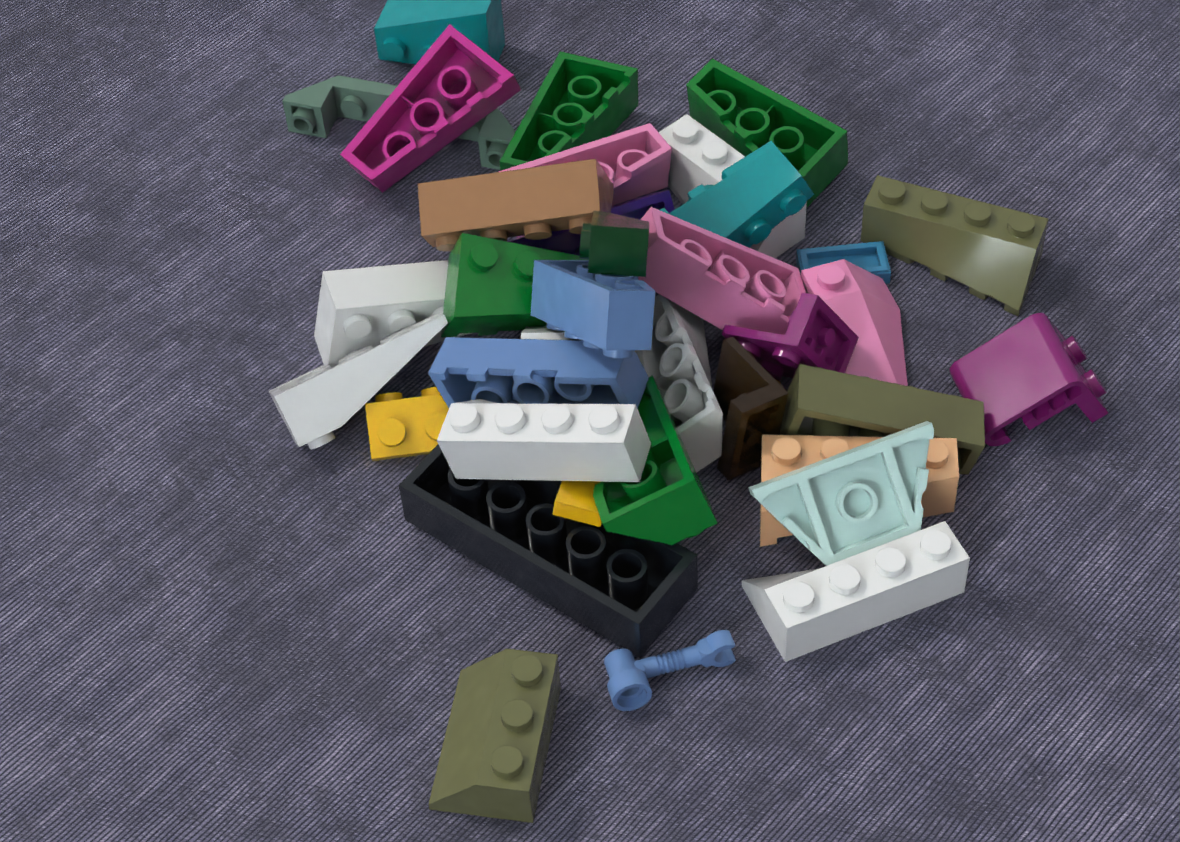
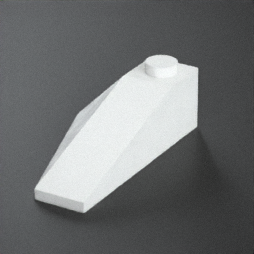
(330, 396)

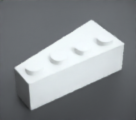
(373, 302)

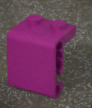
(1028, 375)

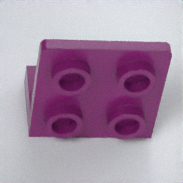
(813, 338)

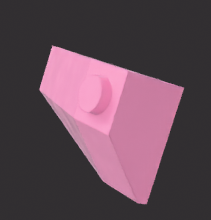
(869, 312)

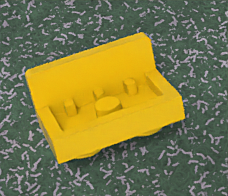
(405, 425)

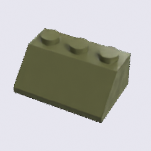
(498, 736)

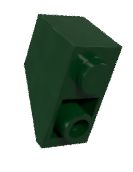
(615, 244)

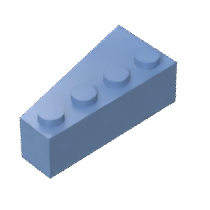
(592, 307)
(535, 372)

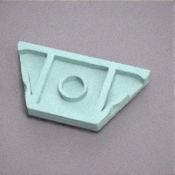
(854, 496)

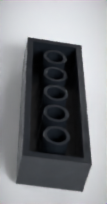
(597, 577)

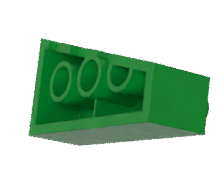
(574, 106)
(753, 115)
(491, 285)

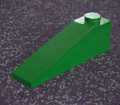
(669, 497)

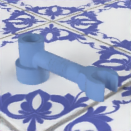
(629, 677)

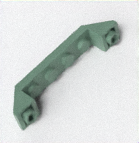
(318, 106)

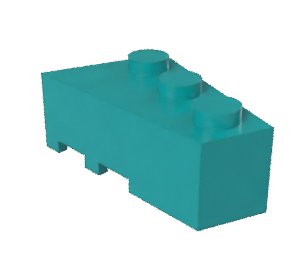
(412, 26)

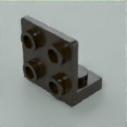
(750, 405)

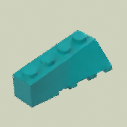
(749, 198)

